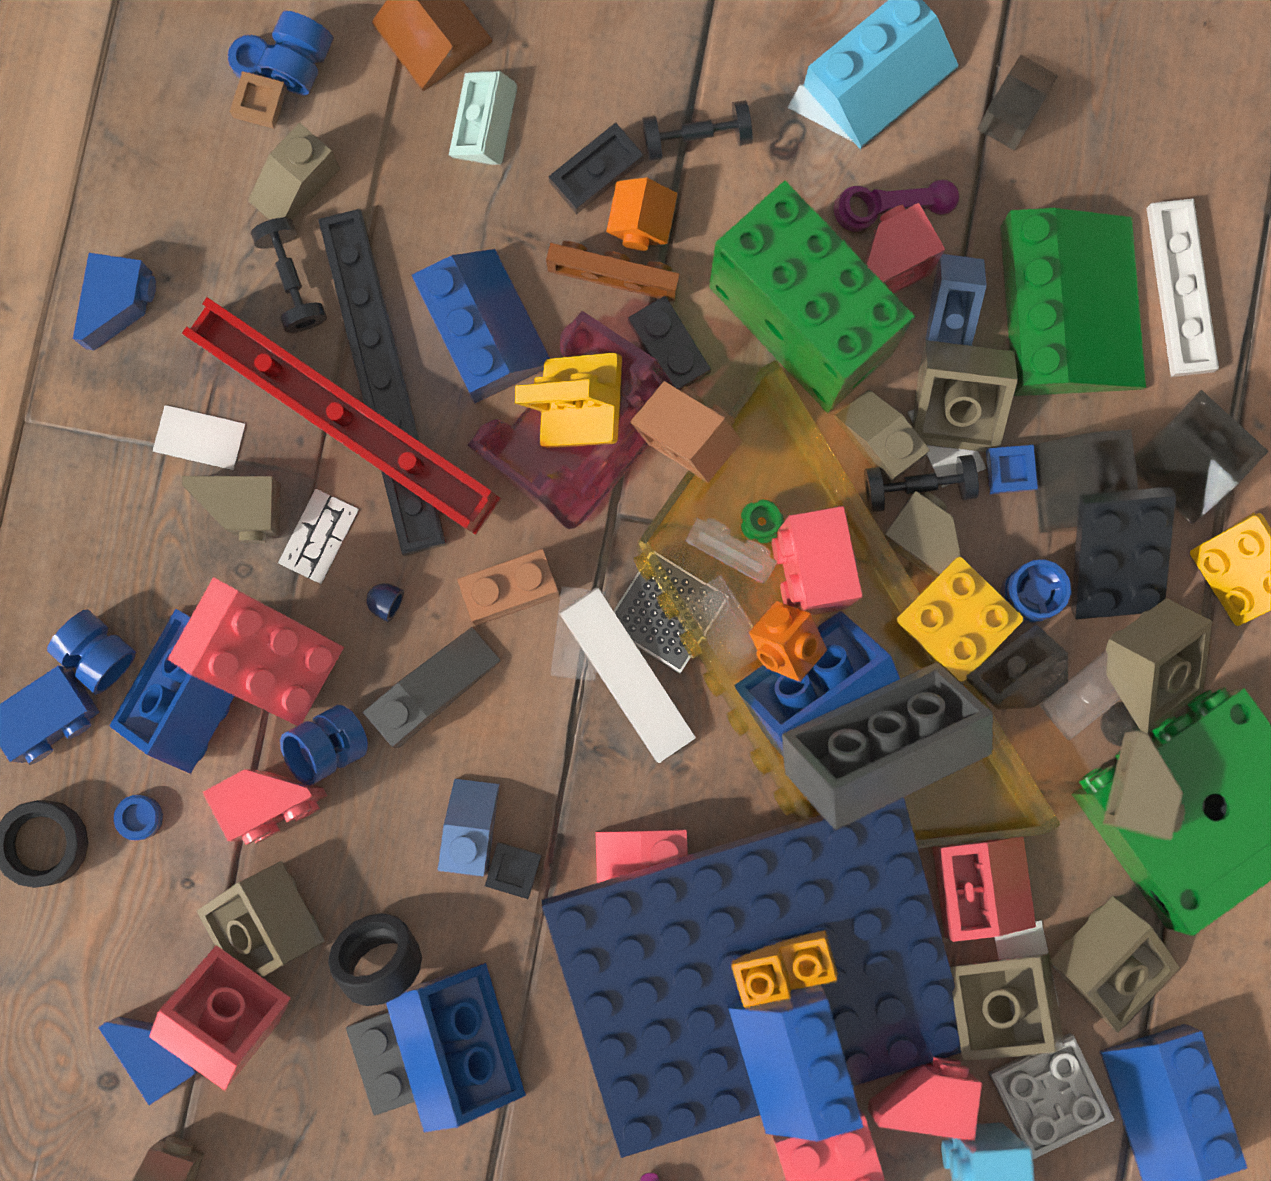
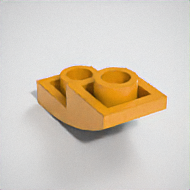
(784, 966)

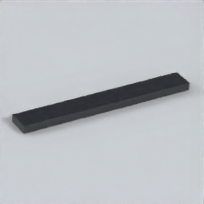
(377, 364)

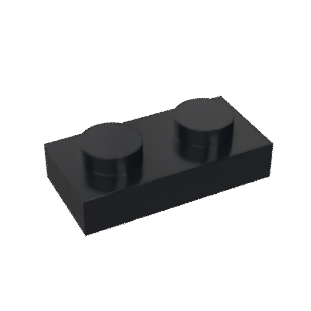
(596, 168)
(669, 343)

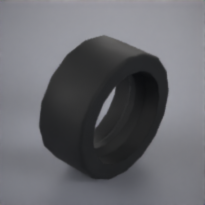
(75, 850)
(388, 981)

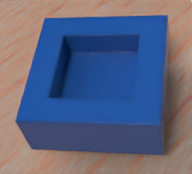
(1011, 469)

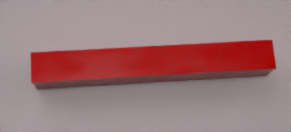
(343, 417)

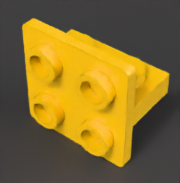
(576, 400)
(1239, 567)
(959, 619)

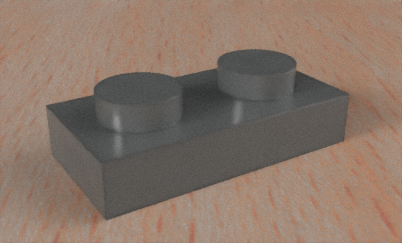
(380, 1063)

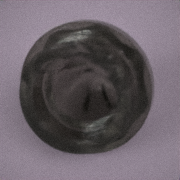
(1116, 722)

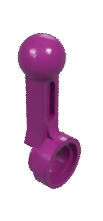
(939, 197)

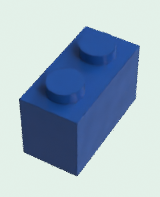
(43, 714)

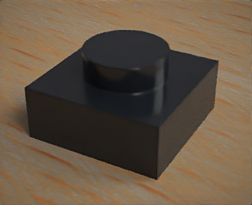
(513, 870)

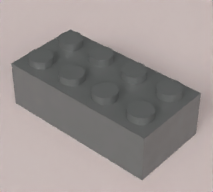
(887, 744)

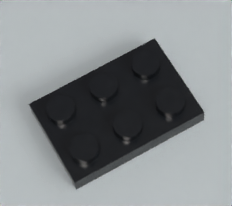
(1122, 552)

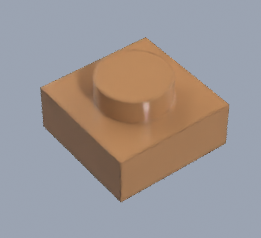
(258, 100)

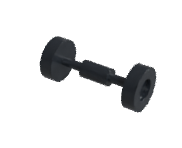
(698, 130)
(275, 234)
(966, 478)

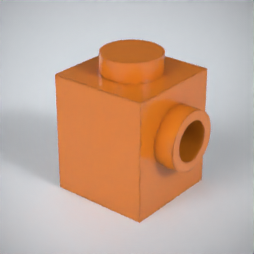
(641, 213)
(788, 641)

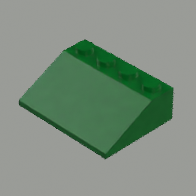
(1072, 301)

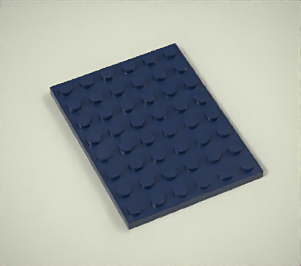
(656, 973)

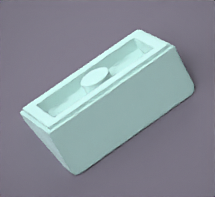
(483, 117)

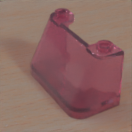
(574, 479)

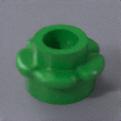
(761, 509)

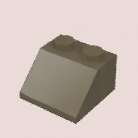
(963, 395)
(1159, 662)
(262, 921)
(1115, 963)
(1007, 1008)

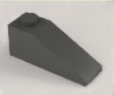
(431, 688)

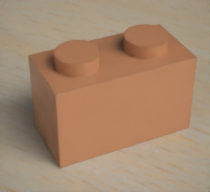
(687, 430)
(508, 587)

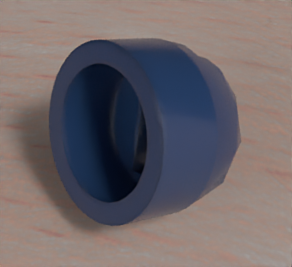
(384, 600)

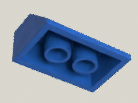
(481, 321)
(845, 672)
(169, 709)
(455, 1048)
(797, 1066)
(1173, 1107)

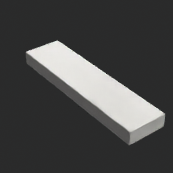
(1182, 287)
(627, 675)

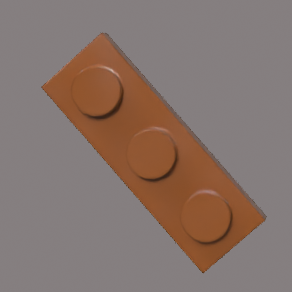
(612, 270)

